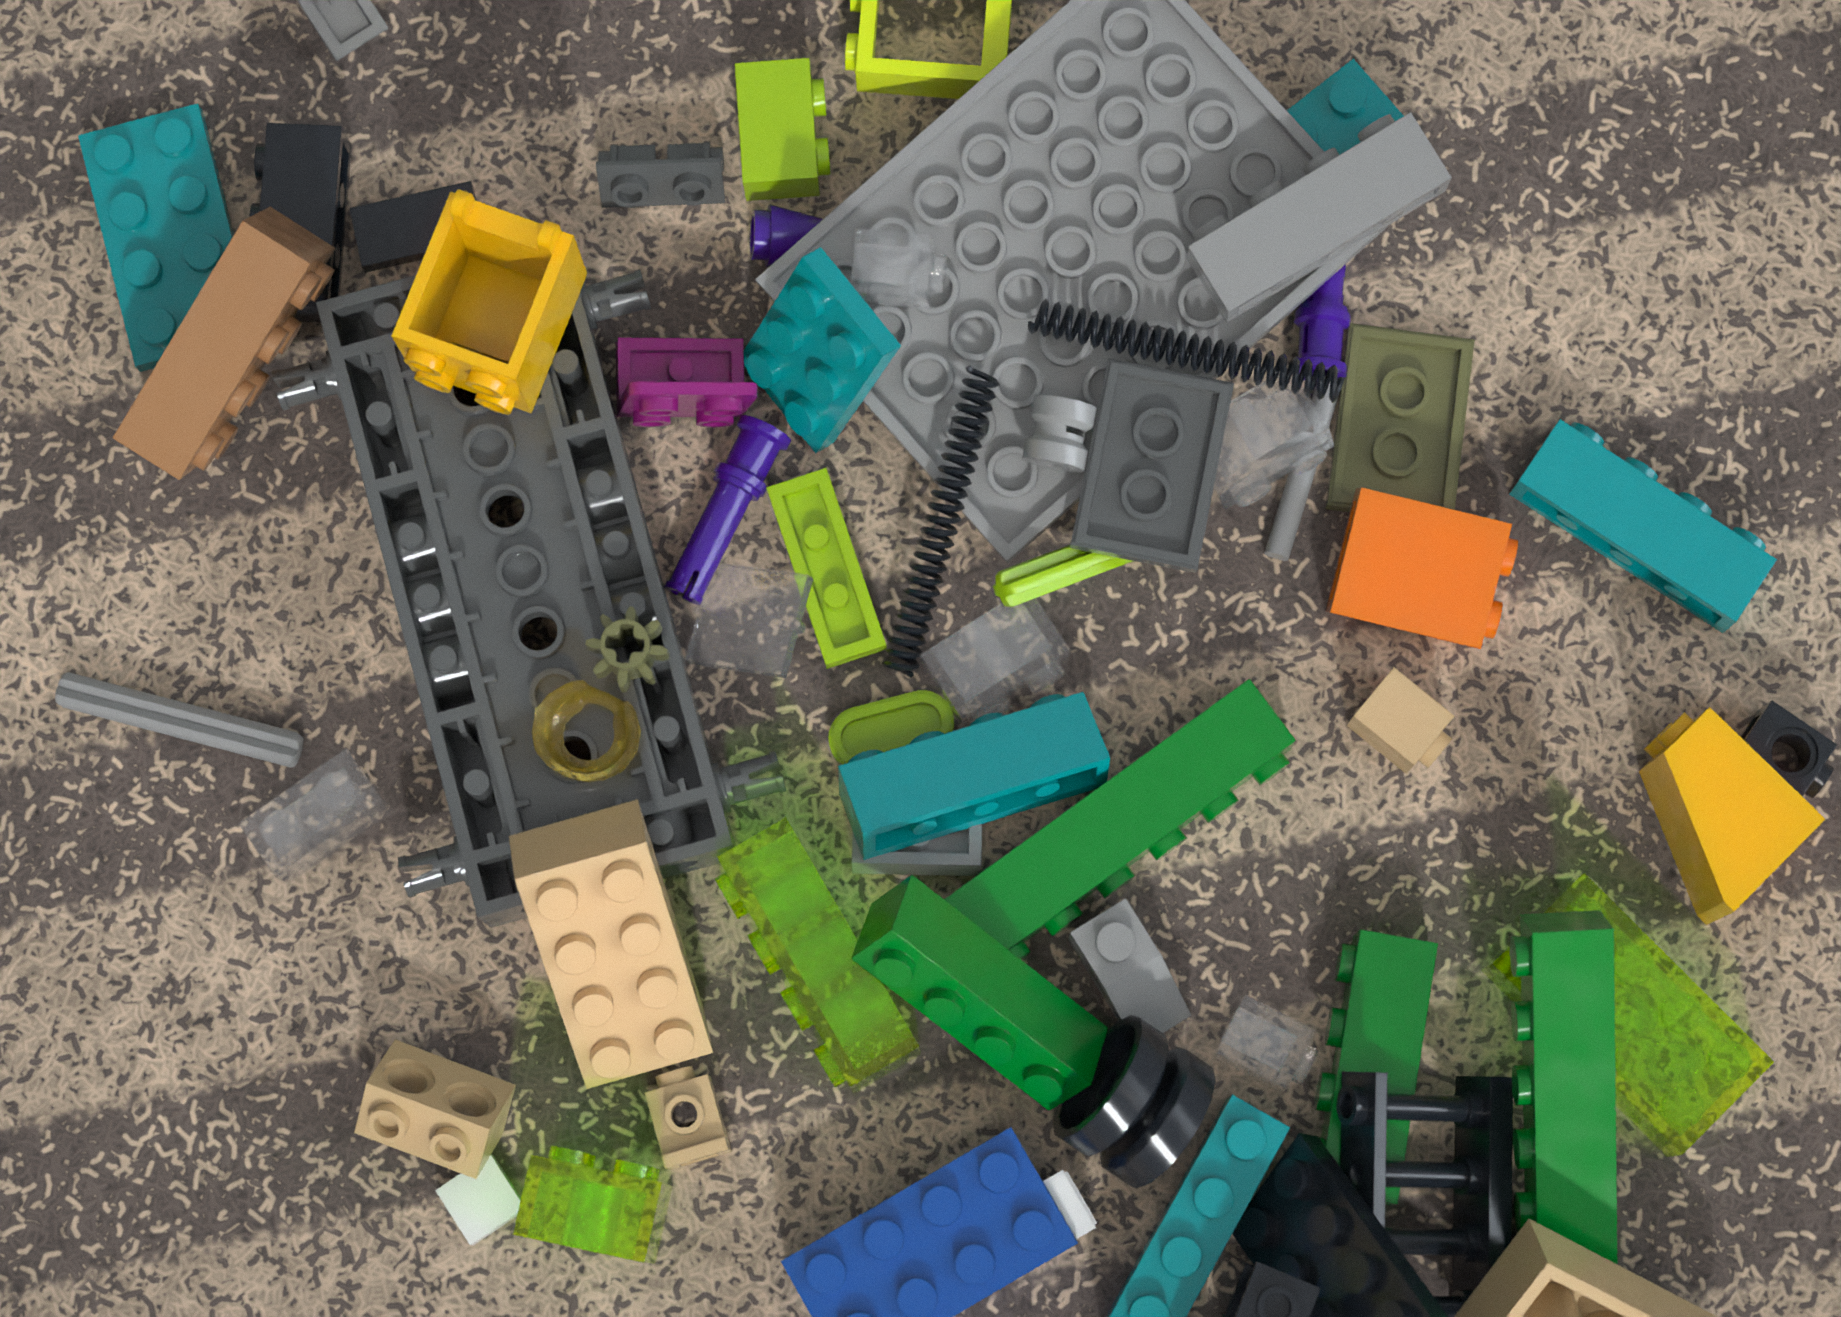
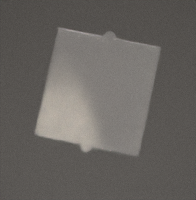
(749, 620)

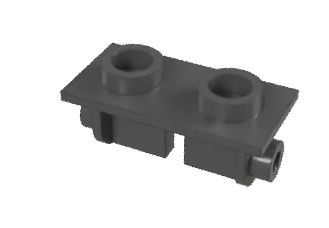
(636, 178)

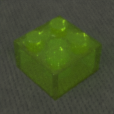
(594, 1208)

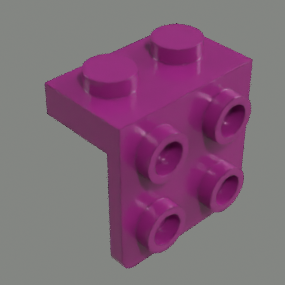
(682, 380)

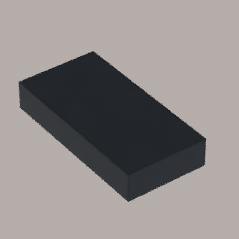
(400, 227)

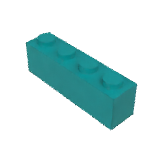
(1644, 525)
(973, 774)
(1201, 1213)

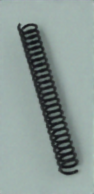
(1192, 350)
(949, 510)

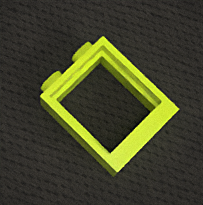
(923, 77)

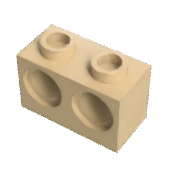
(434, 1109)

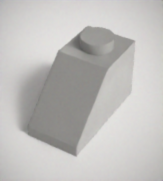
(1129, 968)

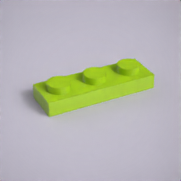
(823, 550)

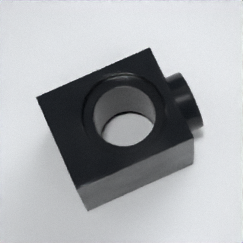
(1812, 748)

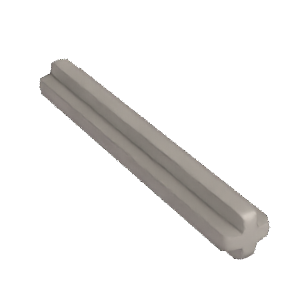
(179, 719)

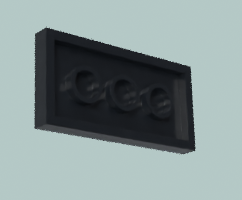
(1324, 1233)

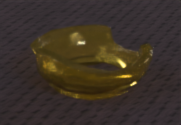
(556, 712)

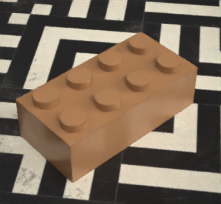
(225, 342)

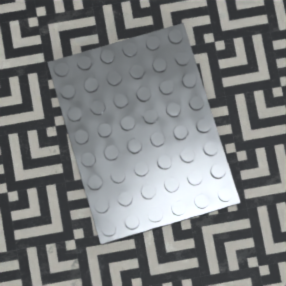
(1076, 187)

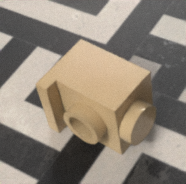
(702, 1139)

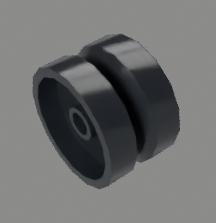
(1139, 1104)

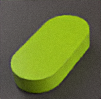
(888, 723)

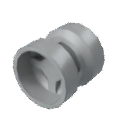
(1059, 433)

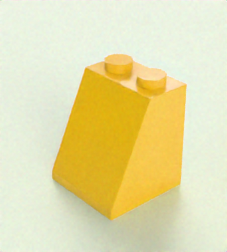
(1722, 811)

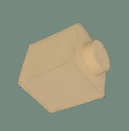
(1403, 722)

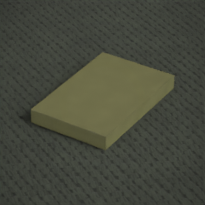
(1400, 416)

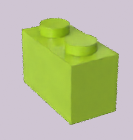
(778, 129)

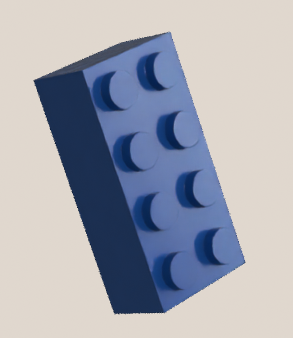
(937, 1241)

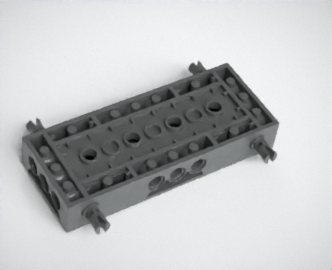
(475, 585)

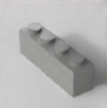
(1318, 215)

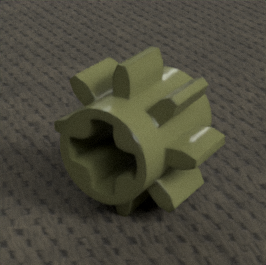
(639, 662)

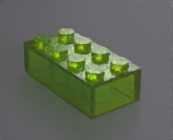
(814, 947)
(1674, 1046)

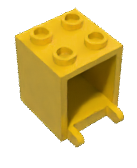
(490, 304)

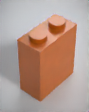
(1421, 568)

